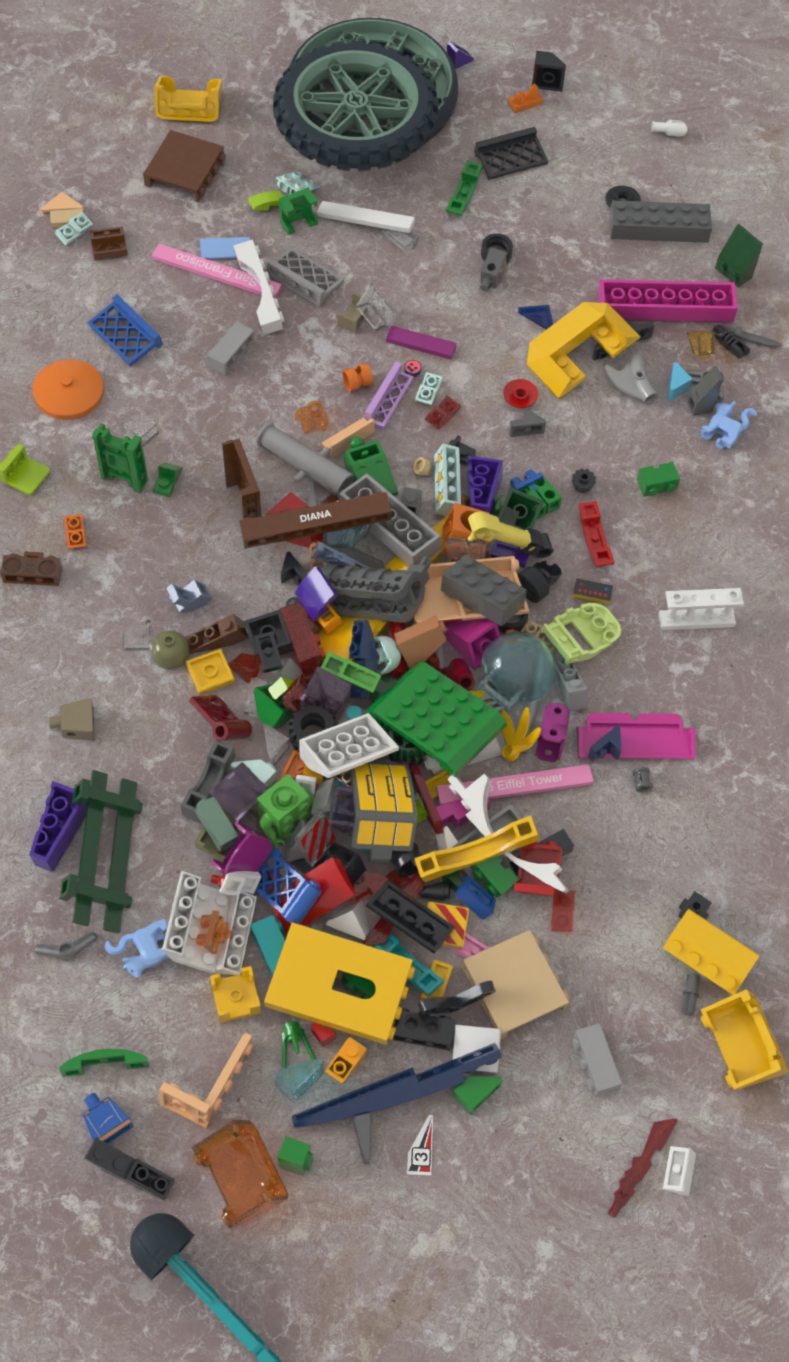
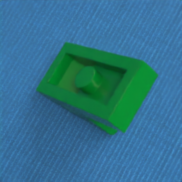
(166, 479)

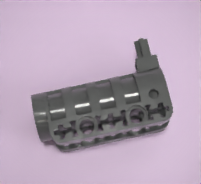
(378, 591)

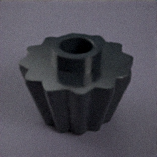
(583, 480)

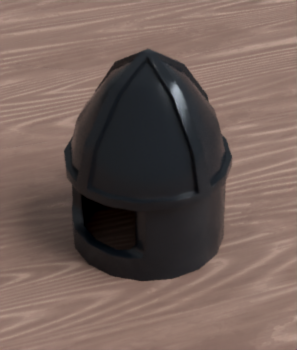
(402, 861)

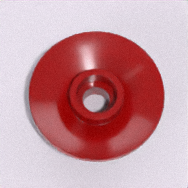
(523, 388)

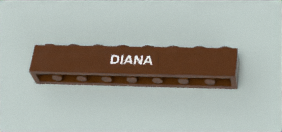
(315, 519)

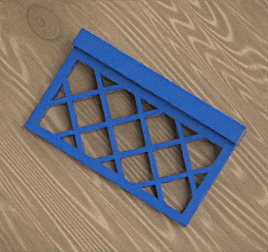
(138, 324)

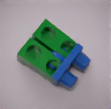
(539, 488)

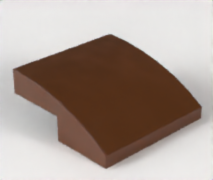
(108, 243)

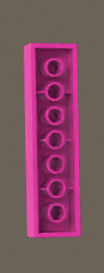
(670, 300)

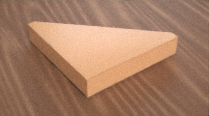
(61, 202)

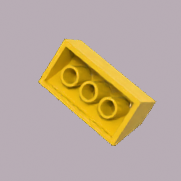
(711, 951)

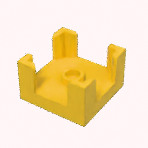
(235, 995)

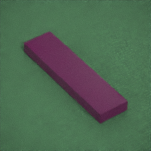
(421, 342)

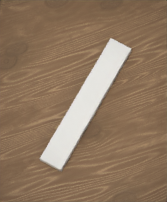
(366, 216)

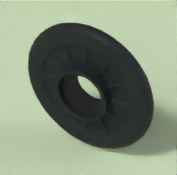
(622, 191)

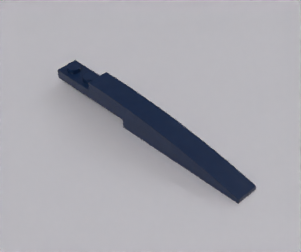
(398, 1089)

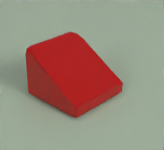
(323, 1034)

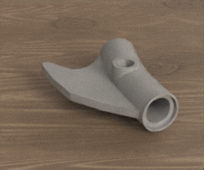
(633, 379)

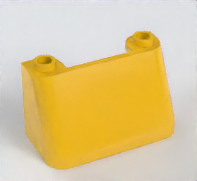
(187, 104)
(744, 1040)

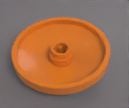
(68, 389)

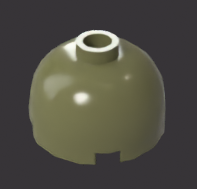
(170, 650)

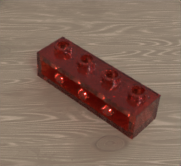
(302, 637)

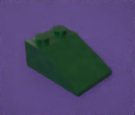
(739, 256)

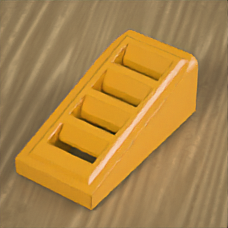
(331, 621)

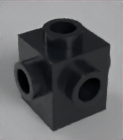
(697, 904)

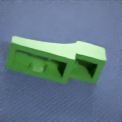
(351, 672)

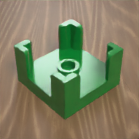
(296, 207)

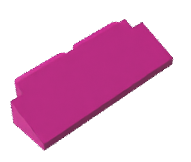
(647, 737)

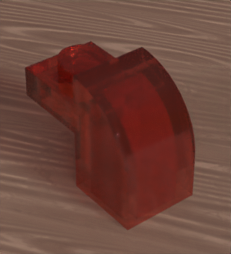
(370, 885)

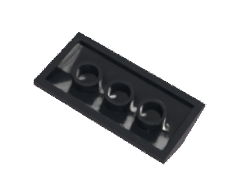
(410, 917)

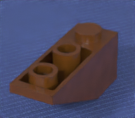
(218, 635)

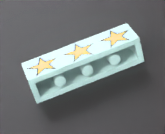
(447, 479)

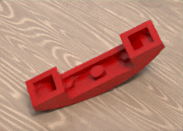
(594, 534)

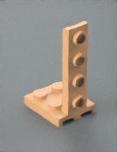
(190, 1105)

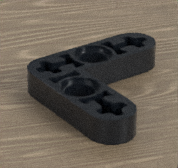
(447, 1005)

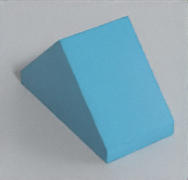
(679, 381)

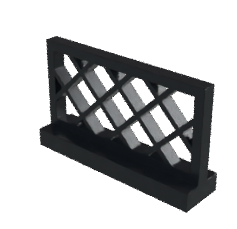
(506, 143)

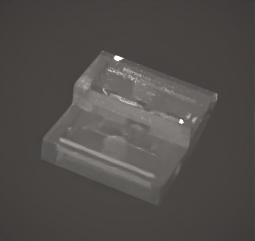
(458, 547)

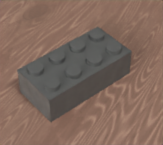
(483, 590)

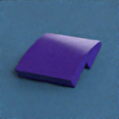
(315, 593)

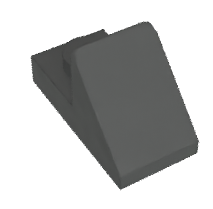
(529, 425)

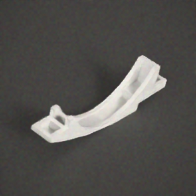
(476, 798)

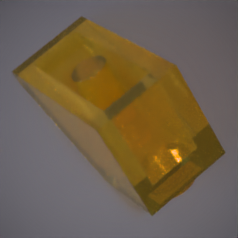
(702, 343)

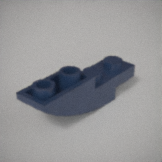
(363, 652)

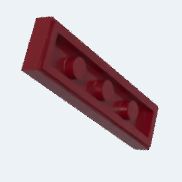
(426, 799)

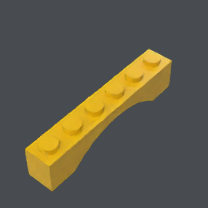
(453, 859)

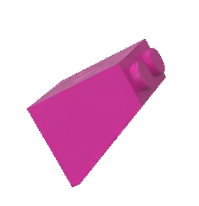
(471, 638)

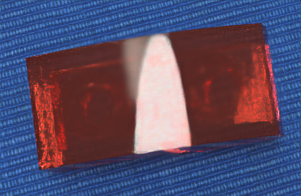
(443, 412)
(563, 911)

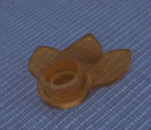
(311, 418)

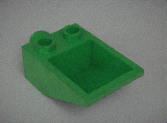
(369, 459)

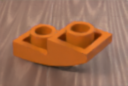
(75, 531)

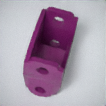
(556, 720)
(247, 852)

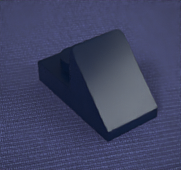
(608, 743)

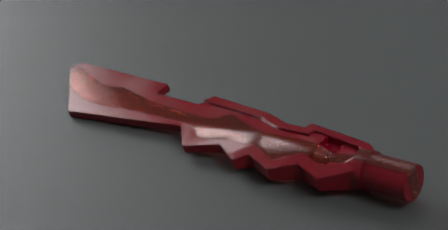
(383, 928)
(640, 1165)

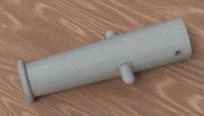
(304, 459)

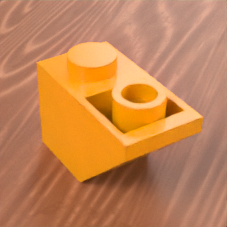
(346, 1061)

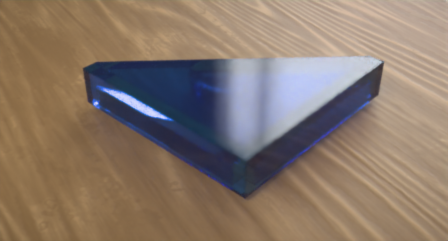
(538, 314)

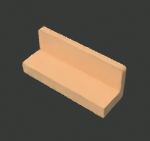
(341, 441)

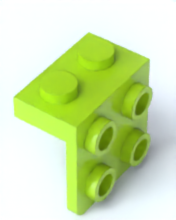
(22, 471)

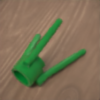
(293, 1033)

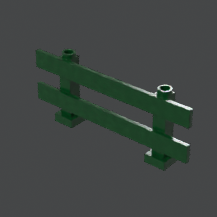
(84, 889)

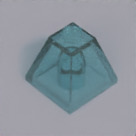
(298, 1078)

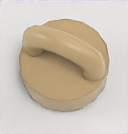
(422, 466)

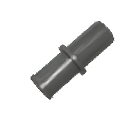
(691, 993)

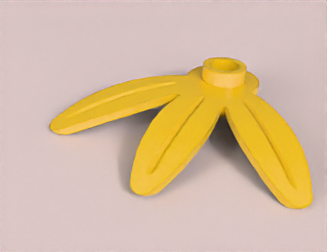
(518, 742)

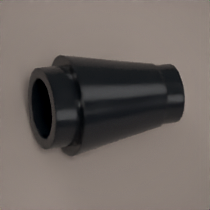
(436, 891)

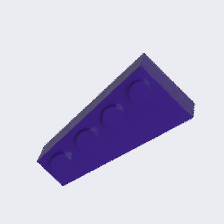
(484, 482)
(57, 827)

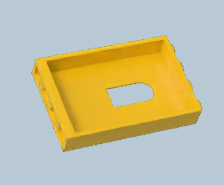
(306, 978)

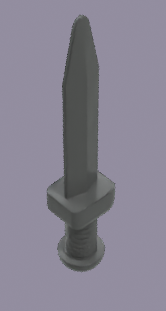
(752, 337)

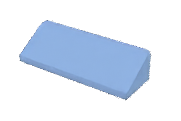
(220, 247)

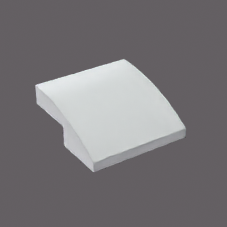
(473, 1038)

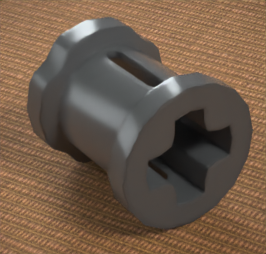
(642, 779)

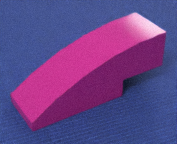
(454, 812)

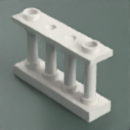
(695, 618)

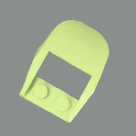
(592, 622)

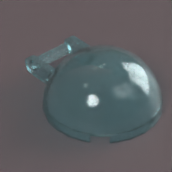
(518, 667)

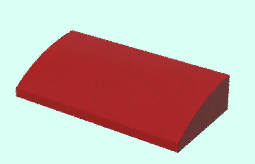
(335, 891)

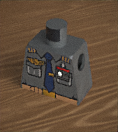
(493, 269)

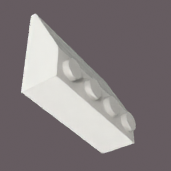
(346, 746)

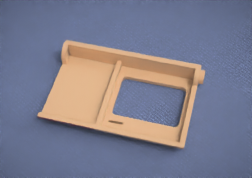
(451, 610)

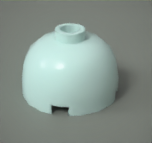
(387, 654)

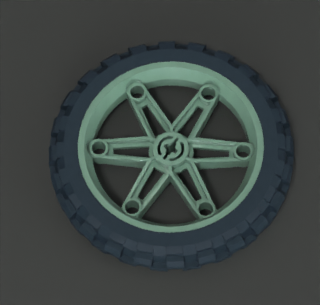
(336, 63)

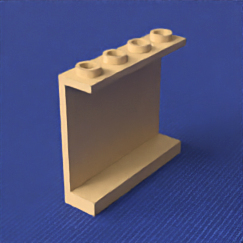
(522, 982)

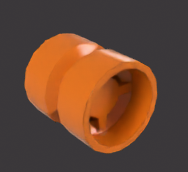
(357, 377)

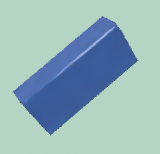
(476, 898)

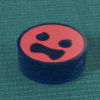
(412, 368)

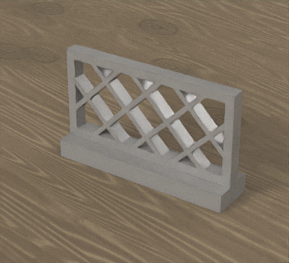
(299, 282)

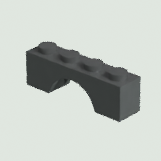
(215, 770)

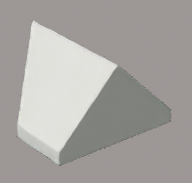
(351, 920)

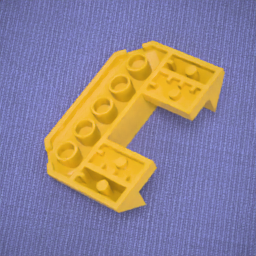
(549, 350)

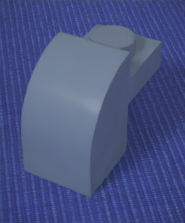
(190, 597)

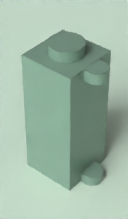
(216, 823)

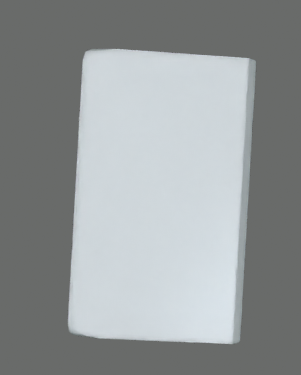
(679, 1170)

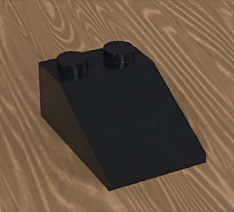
(351, 862)

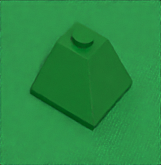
(269, 710)

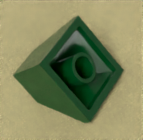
(520, 509)

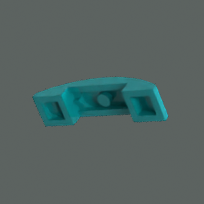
(423, 979)

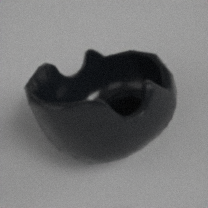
(550, 572)

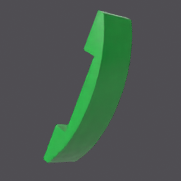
(465, 188)
(76, 1065)

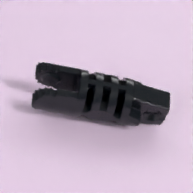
(730, 341)

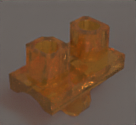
(216, 933)

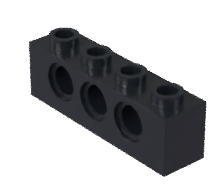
(420, 1036)

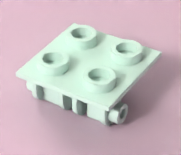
(295, 182)

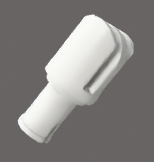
(671, 127)

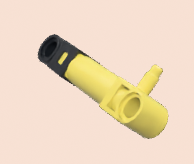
(528, 540)

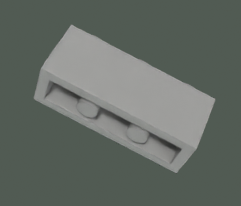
(230, 348)
(596, 1060)

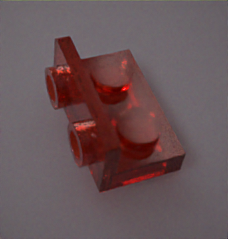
(294, 692)

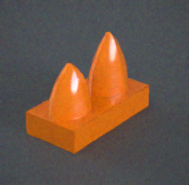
(526, 100)

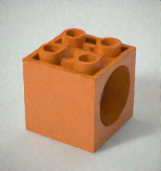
(458, 525)

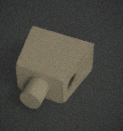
(75, 720)

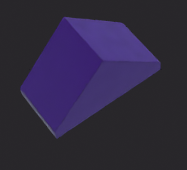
(458, 55)

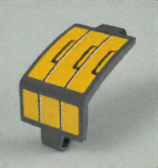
(383, 809)

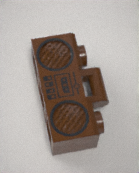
(31, 569)

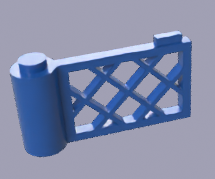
(299, 899)

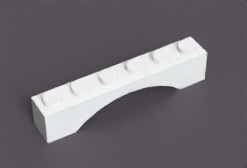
(267, 312)

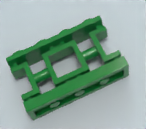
(121, 458)

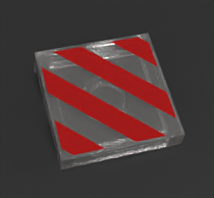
(315, 838)

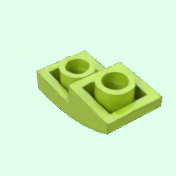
(263, 200)

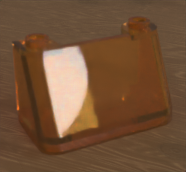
(241, 1171)

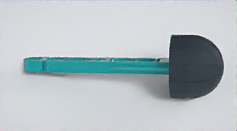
(158, 1243)

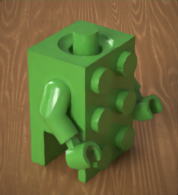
(283, 808)

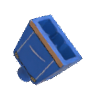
(105, 1119)

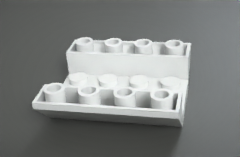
(184, 925)

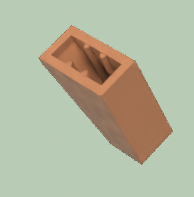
(421, 640)

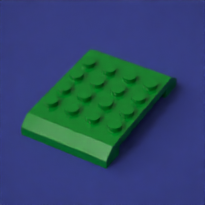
(438, 717)

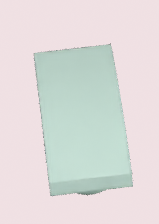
(75, 228)
(429, 388)

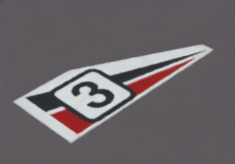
(421, 1151)

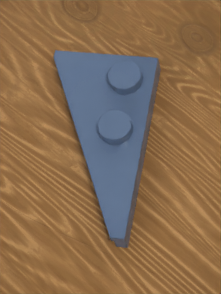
(331, 556)

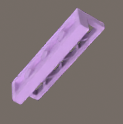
(384, 391)

